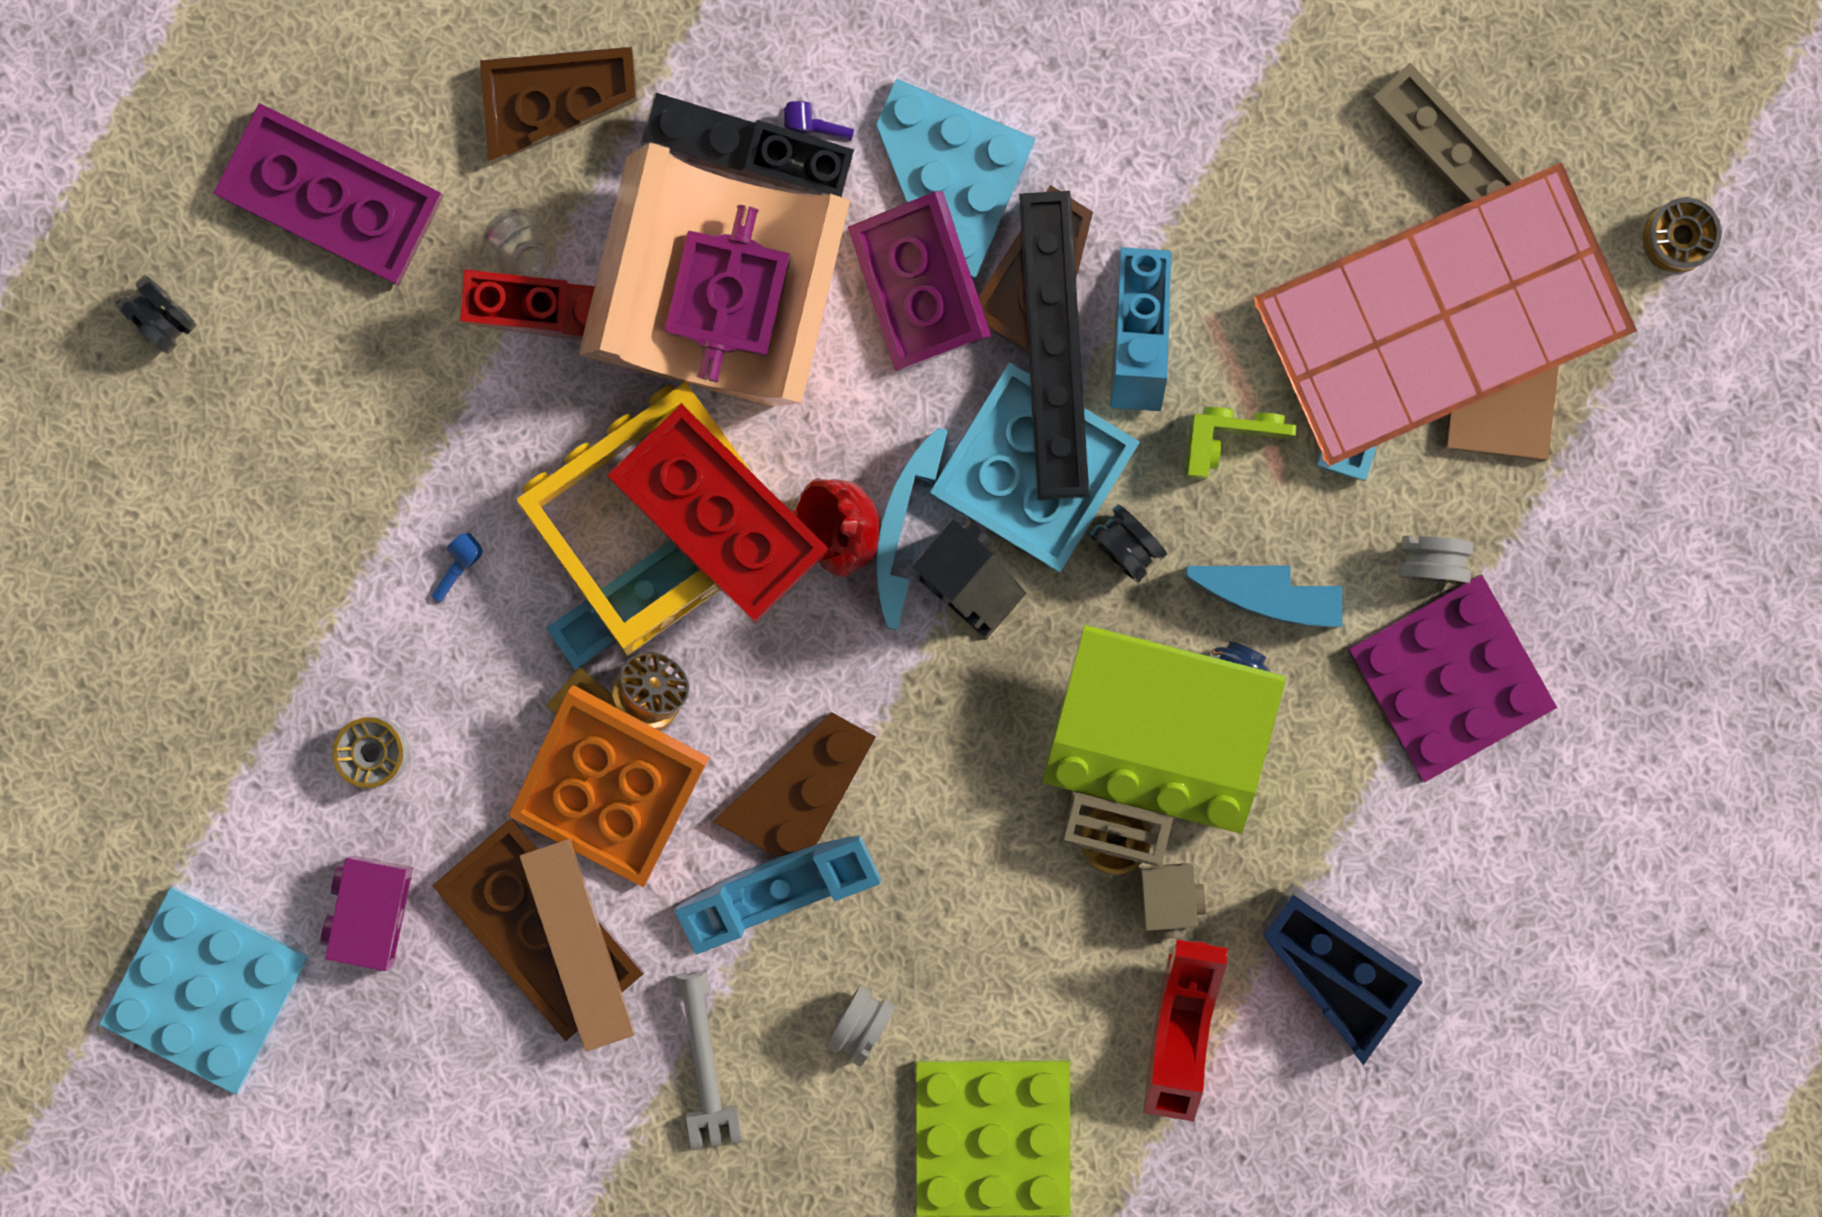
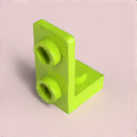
(1205, 452)

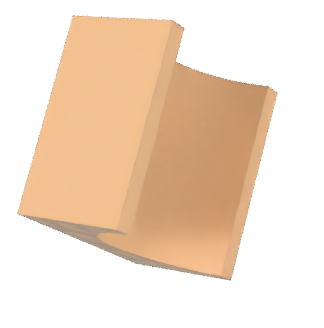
(641, 263)

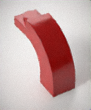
(1183, 1029)

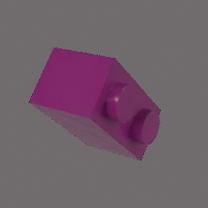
(366, 912)

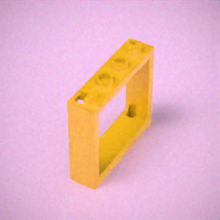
(583, 462)

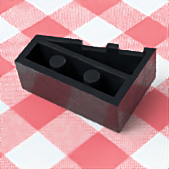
(969, 577)

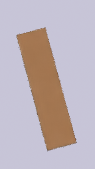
(577, 945)

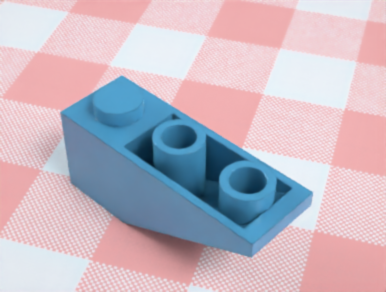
(1141, 330)

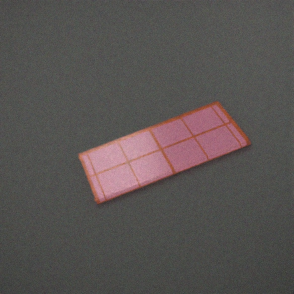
(1445, 314)

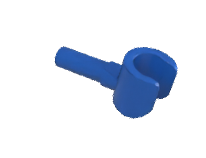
(466, 552)

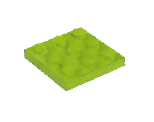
(992, 1138)

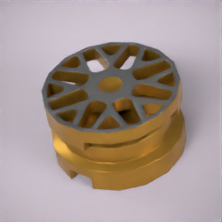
(662, 695)

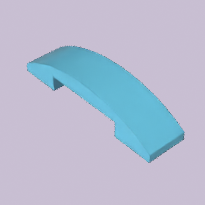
(921, 466)

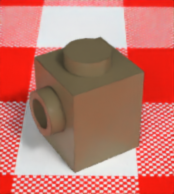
(1170, 899)

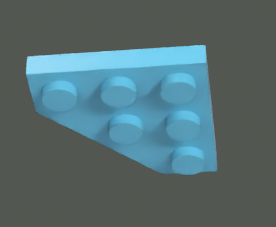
(955, 152)

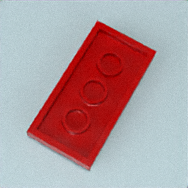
(718, 513)

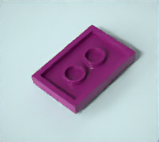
(919, 281)

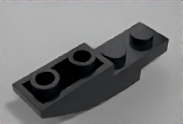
(747, 147)

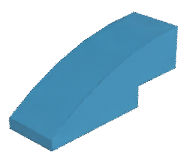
(1269, 594)

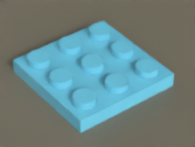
(995, 475)
(204, 990)

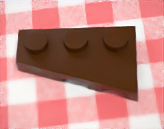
(551, 94)
(1004, 293)
(802, 791)

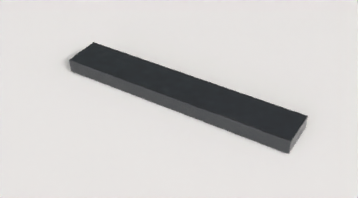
(1053, 345)

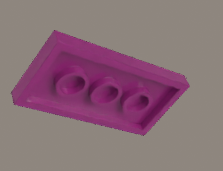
(328, 194)

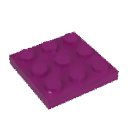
(1452, 678)

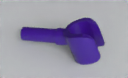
(799, 119)

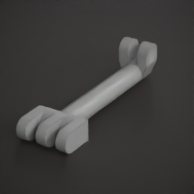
(712, 1115)

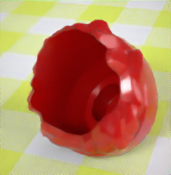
(843, 521)

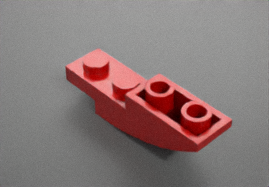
(525, 304)

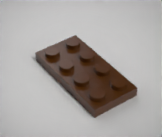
(498, 907)

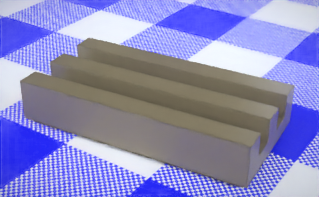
(1073, 818)

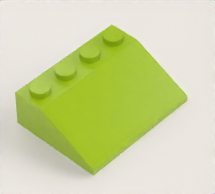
(1163, 729)

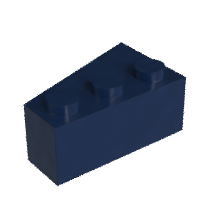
(1342, 968)

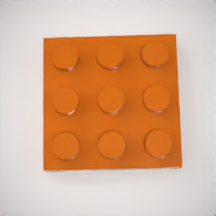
(608, 785)

